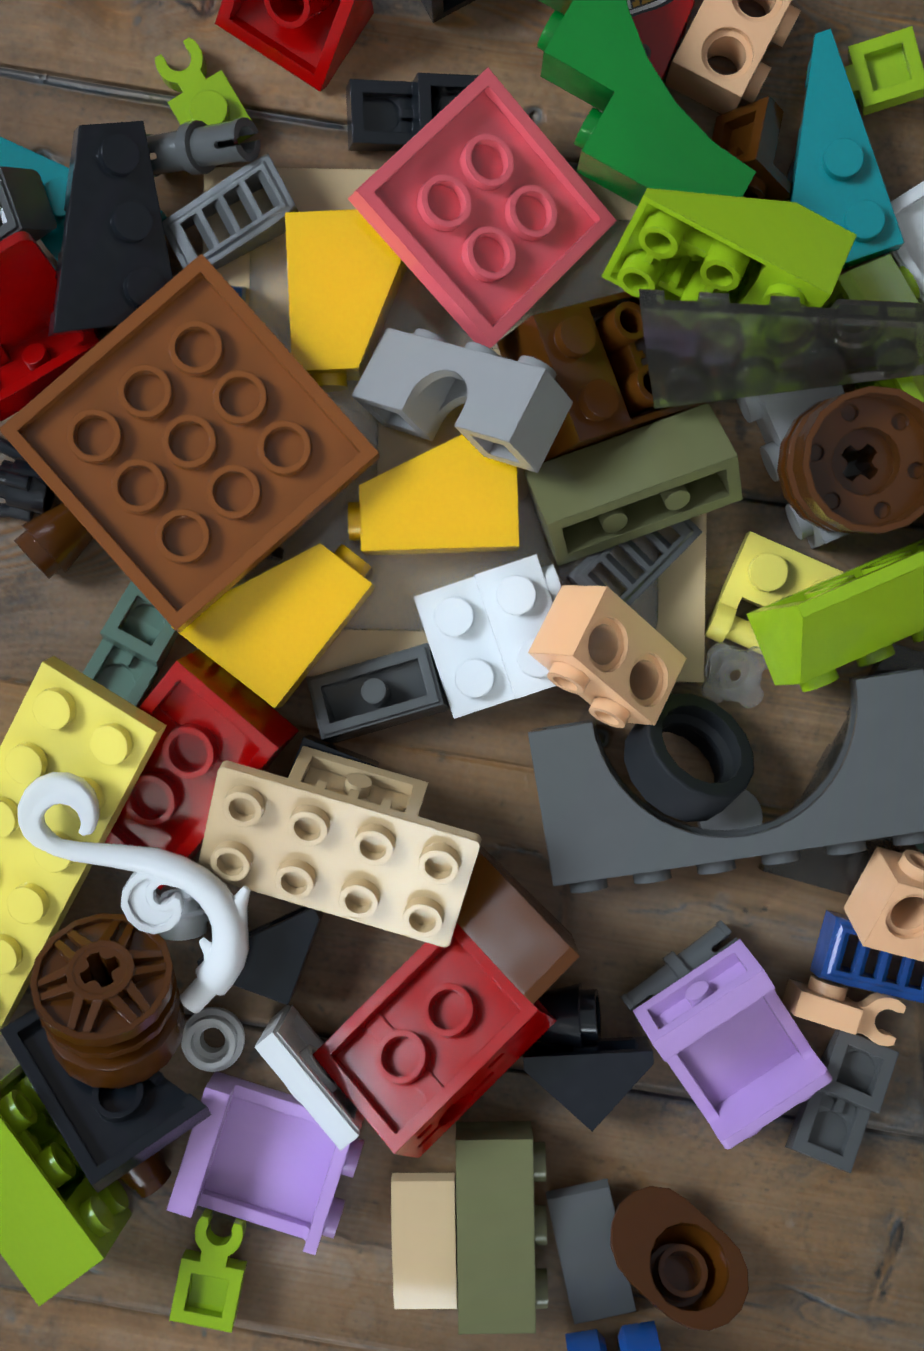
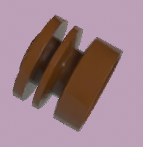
(888, 436)
(113, 1031)

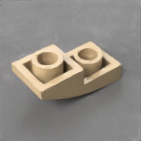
(424, 1240)

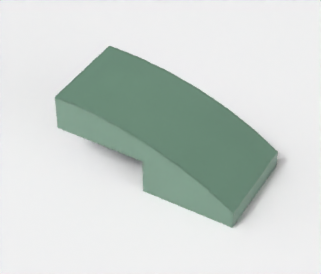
(132, 647)

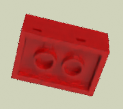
(207, 722)
(431, 1043)

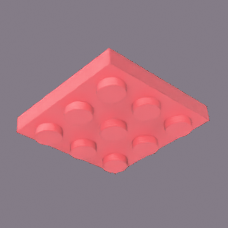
(483, 209)

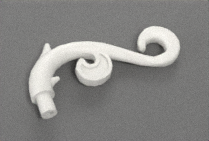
(150, 867)

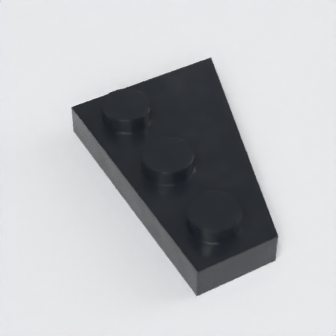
(112, 231)
(103, 1127)

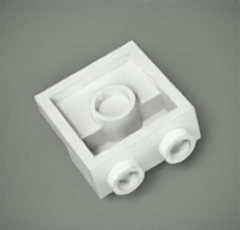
(485, 631)

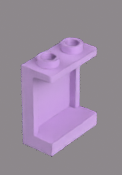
(733, 1044)
(263, 1162)

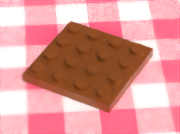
(190, 443)

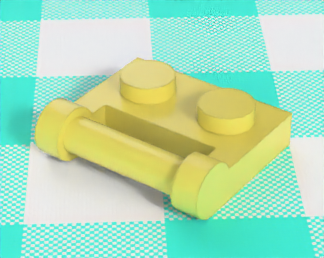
(760, 576)

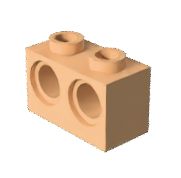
(727, 31)
(607, 655)
(889, 903)

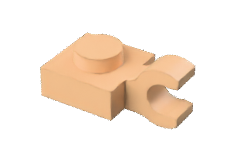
(827, 1004)

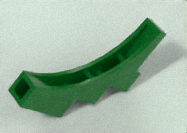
(643, 132)

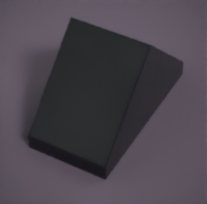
(279, 954)
(592, 1077)

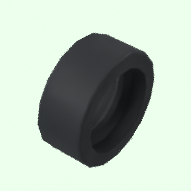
(671, 787)

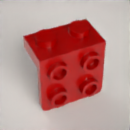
(27, 299)

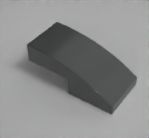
(836, 1116)
(582, 1233)

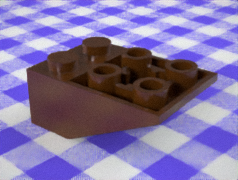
(599, 365)

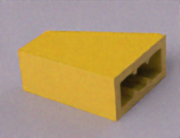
(338, 292)
(438, 504)
(283, 620)

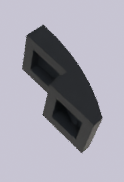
(390, 113)

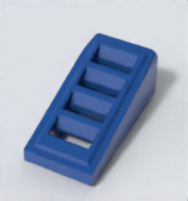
(830, 954)

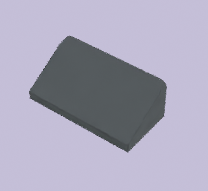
(377, 694)

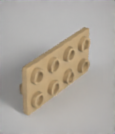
(340, 844)

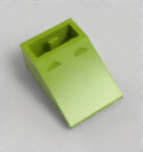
(730, 247)
(49, 1211)

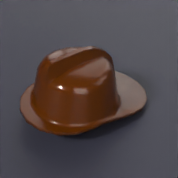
(678, 1259)

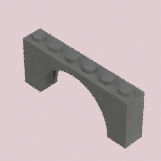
(606, 831)

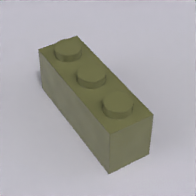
(635, 484)
(499, 1227)

